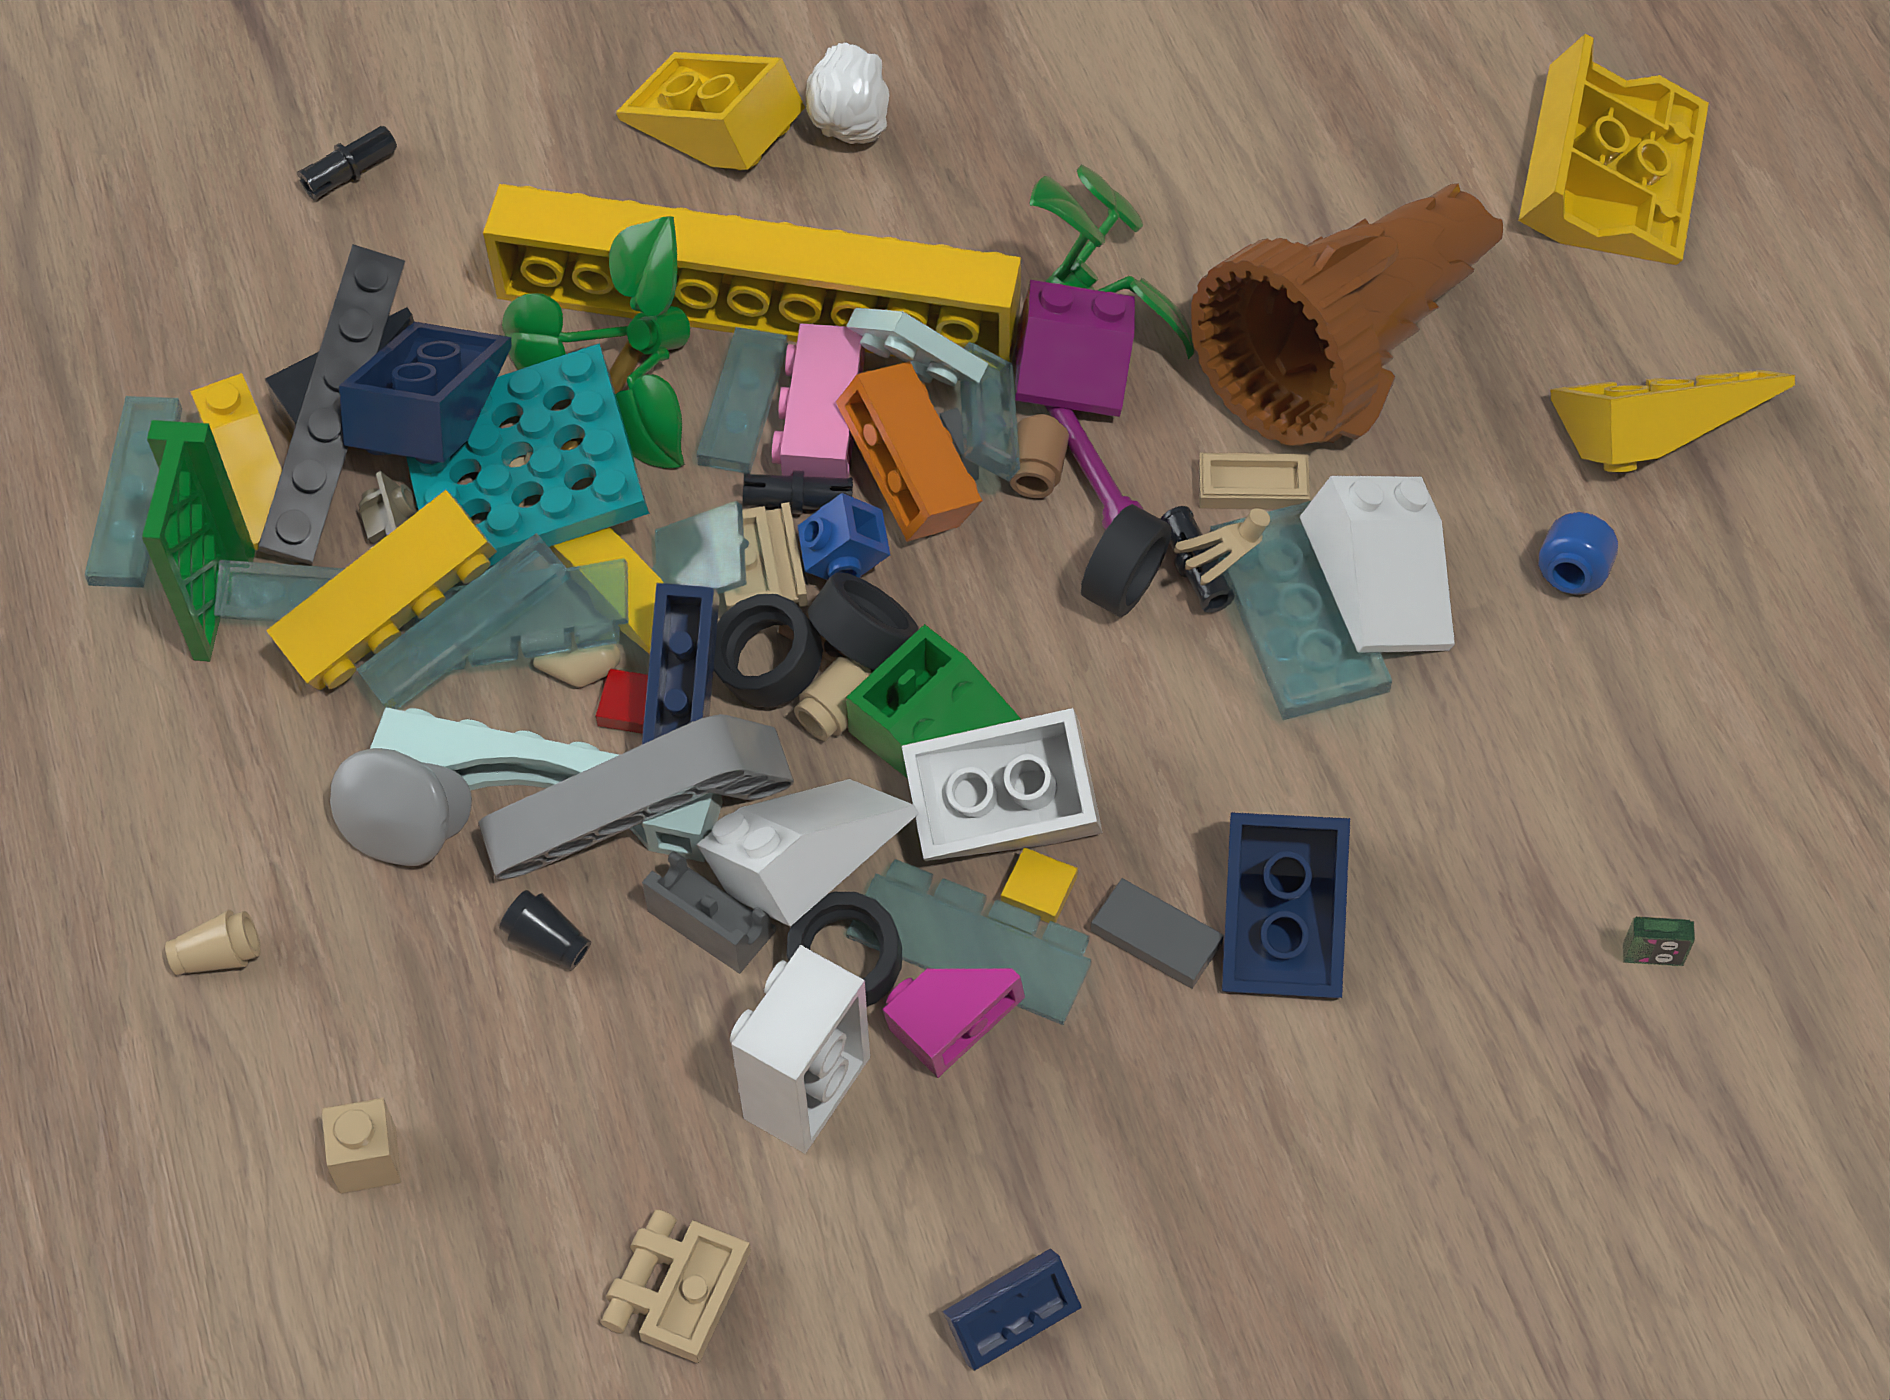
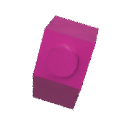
(950, 1011)

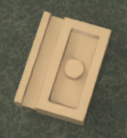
(771, 557)

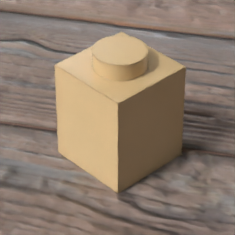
(361, 1145)

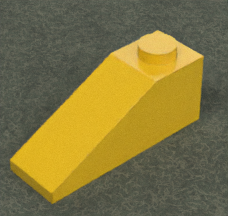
(242, 446)

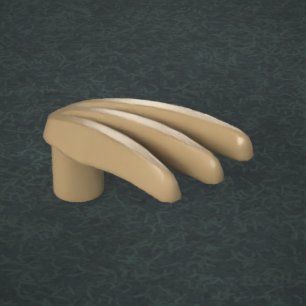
(1235, 538)

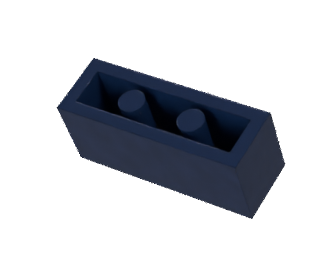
(680, 657)

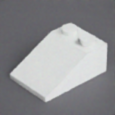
(1383, 561)
(1002, 787)
(801, 845)

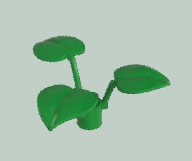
(646, 270)
(1075, 272)

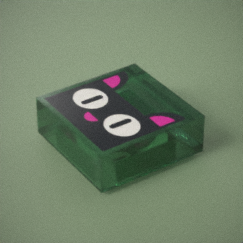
(1658, 941)

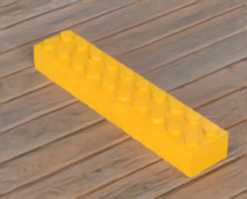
(751, 269)

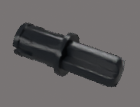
(346, 162)

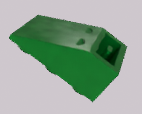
(922, 695)

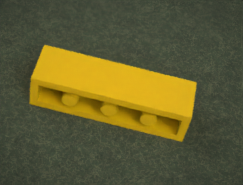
(382, 592)

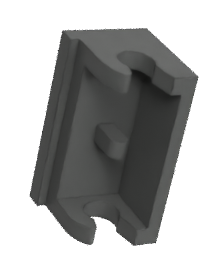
(707, 914)

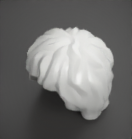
(848, 95)

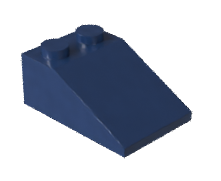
(422, 392)
(1286, 905)

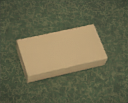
(1253, 480)

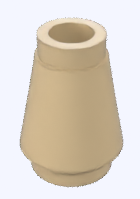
(215, 945)

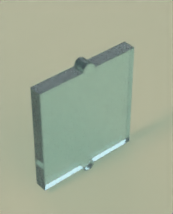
(704, 549)

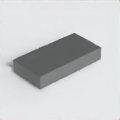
(1157, 933)

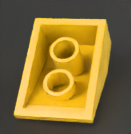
(716, 106)

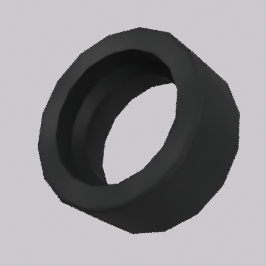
(1126, 560)
(860, 620)
(786, 679)
(865, 909)

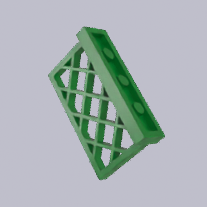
(192, 527)

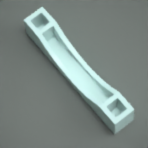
(524, 758)

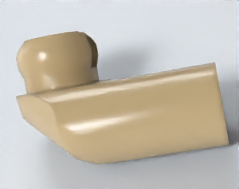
(580, 666)

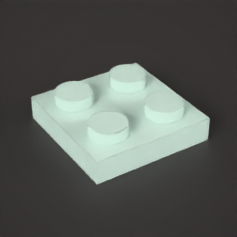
(910, 340)

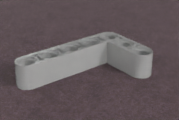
(697, 759)

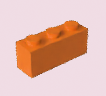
(908, 451)

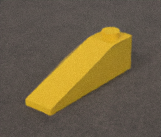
(1651, 420)

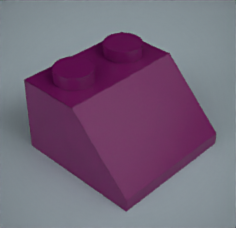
(1074, 348)

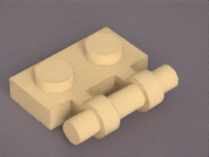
(693, 1292)

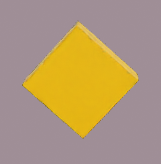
(1039, 885)

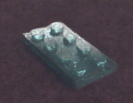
(1298, 623)

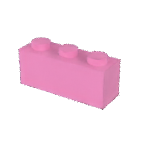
(814, 428)

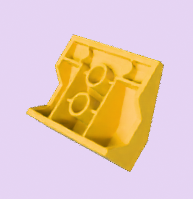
(1613, 160)

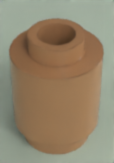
(1041, 455)

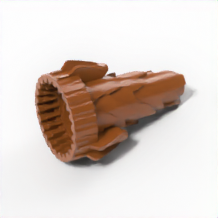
(1304, 329)

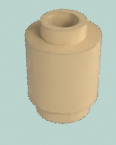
(823, 702)

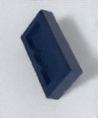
(1012, 1309)

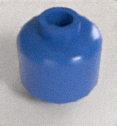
(1578, 553)

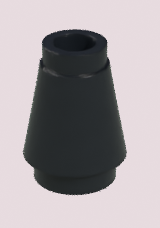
(544, 930)

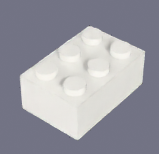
(801, 1047)

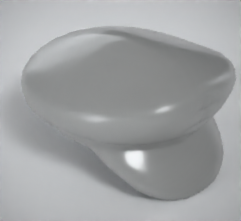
(398, 805)

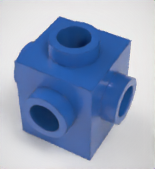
(843, 538)

